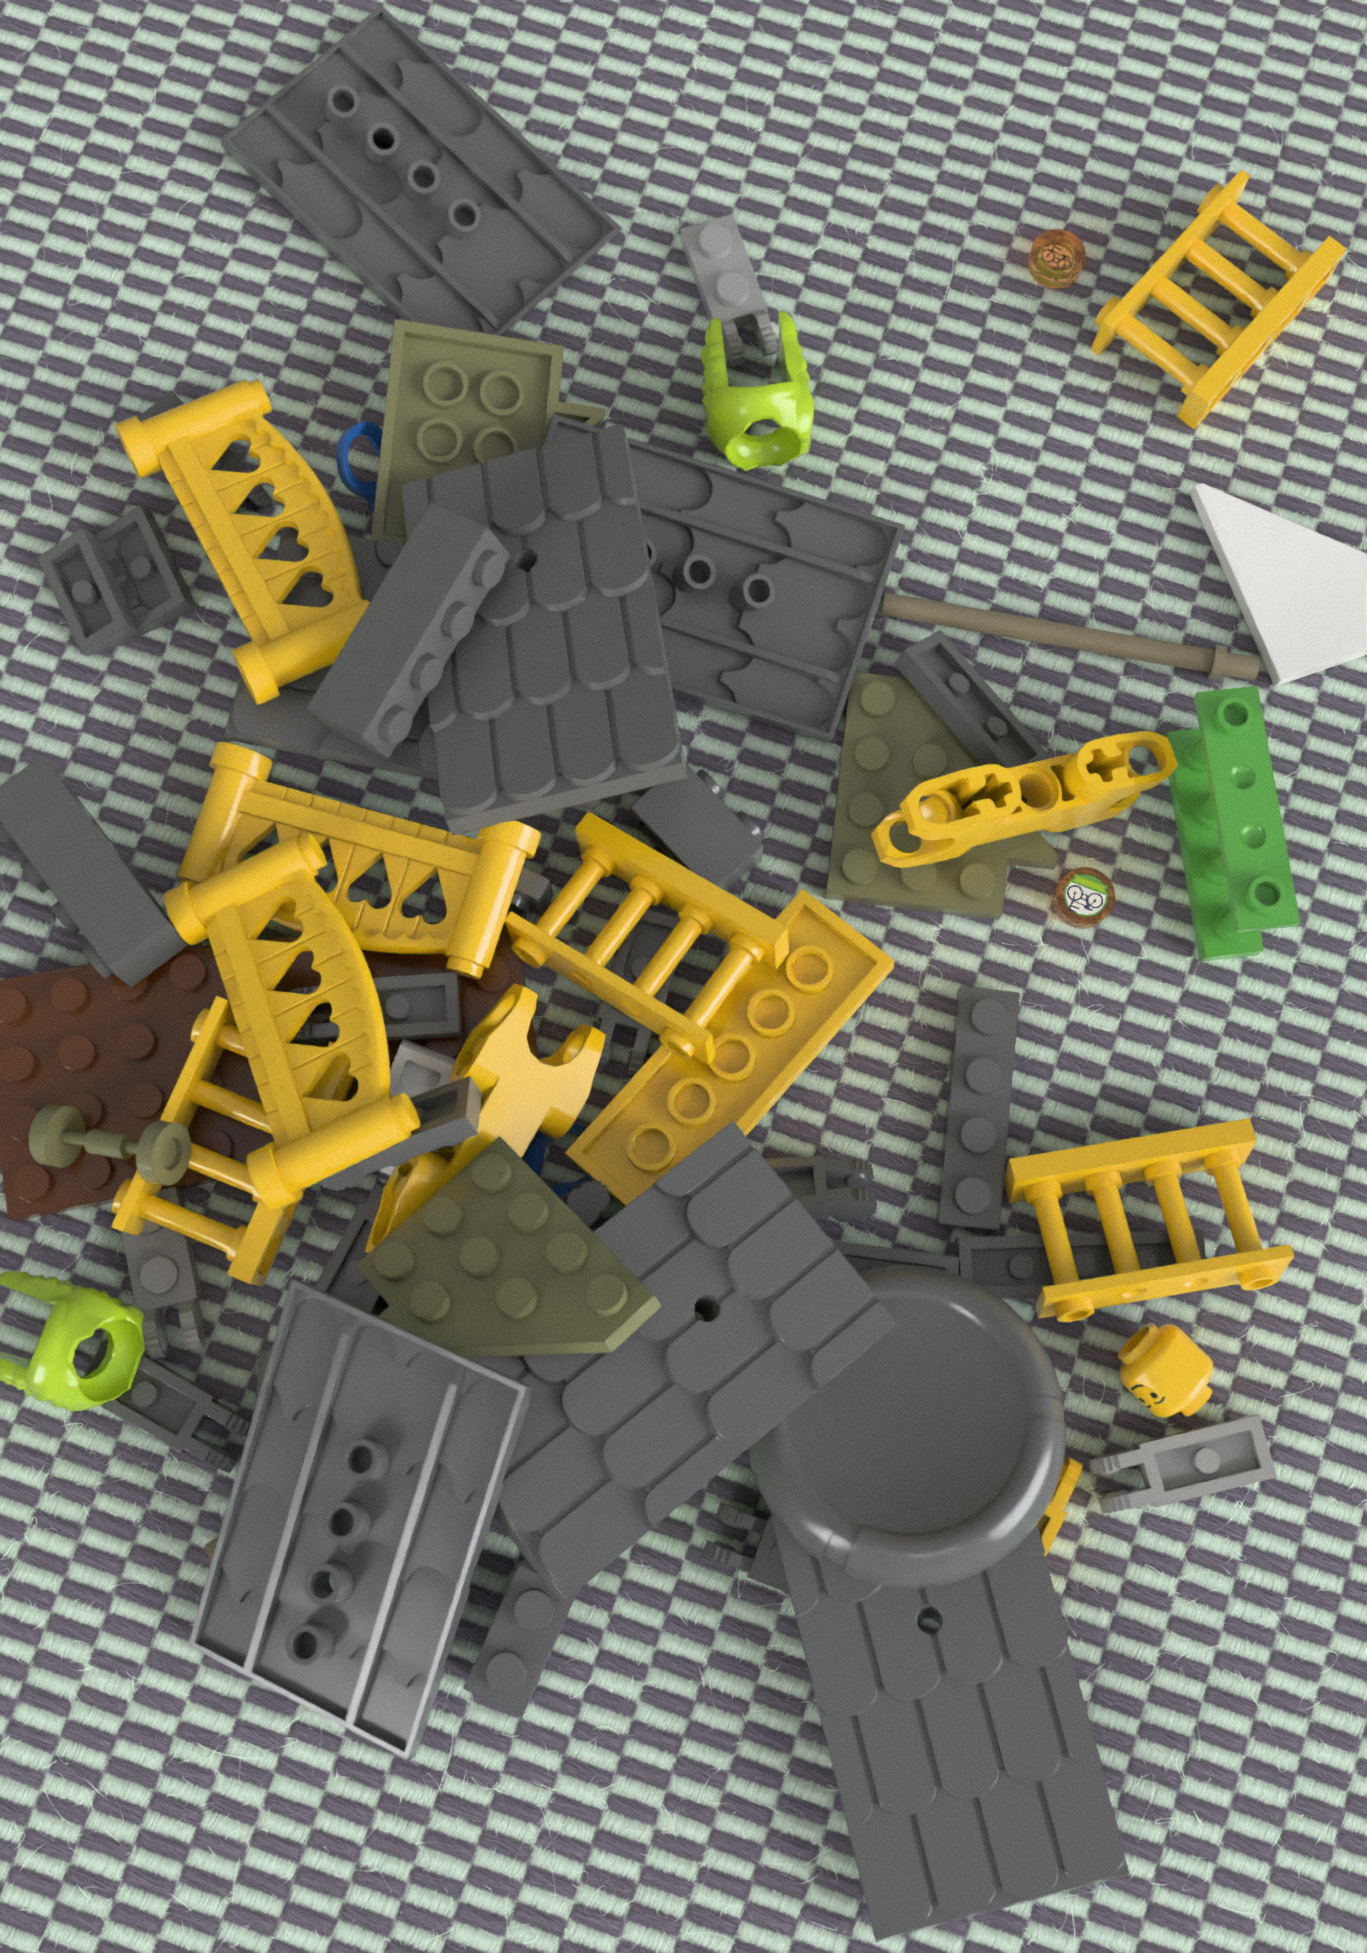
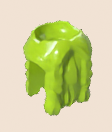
(736, 408)
(75, 1317)

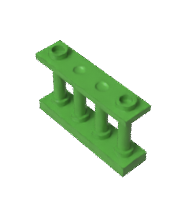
(1230, 826)

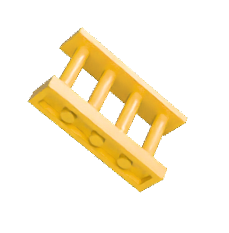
(1236, 346)
(653, 881)
(1161, 1162)
(250, 1247)

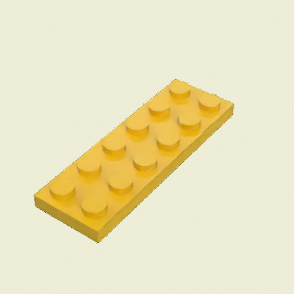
(762, 1043)

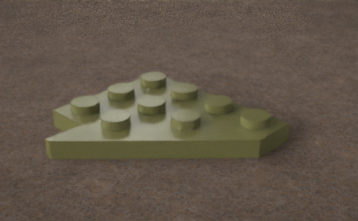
(460, 403)
(886, 752)
(505, 1269)

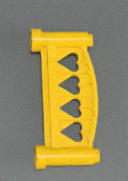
(186, 445)
(473, 873)
(309, 1134)

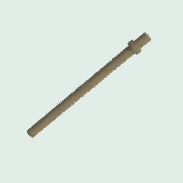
(1212, 661)

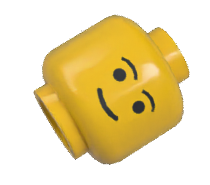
(1166, 1370)

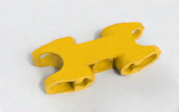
(987, 805)
(516, 1101)

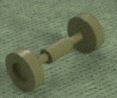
(160, 1154)

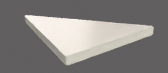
(1292, 585)

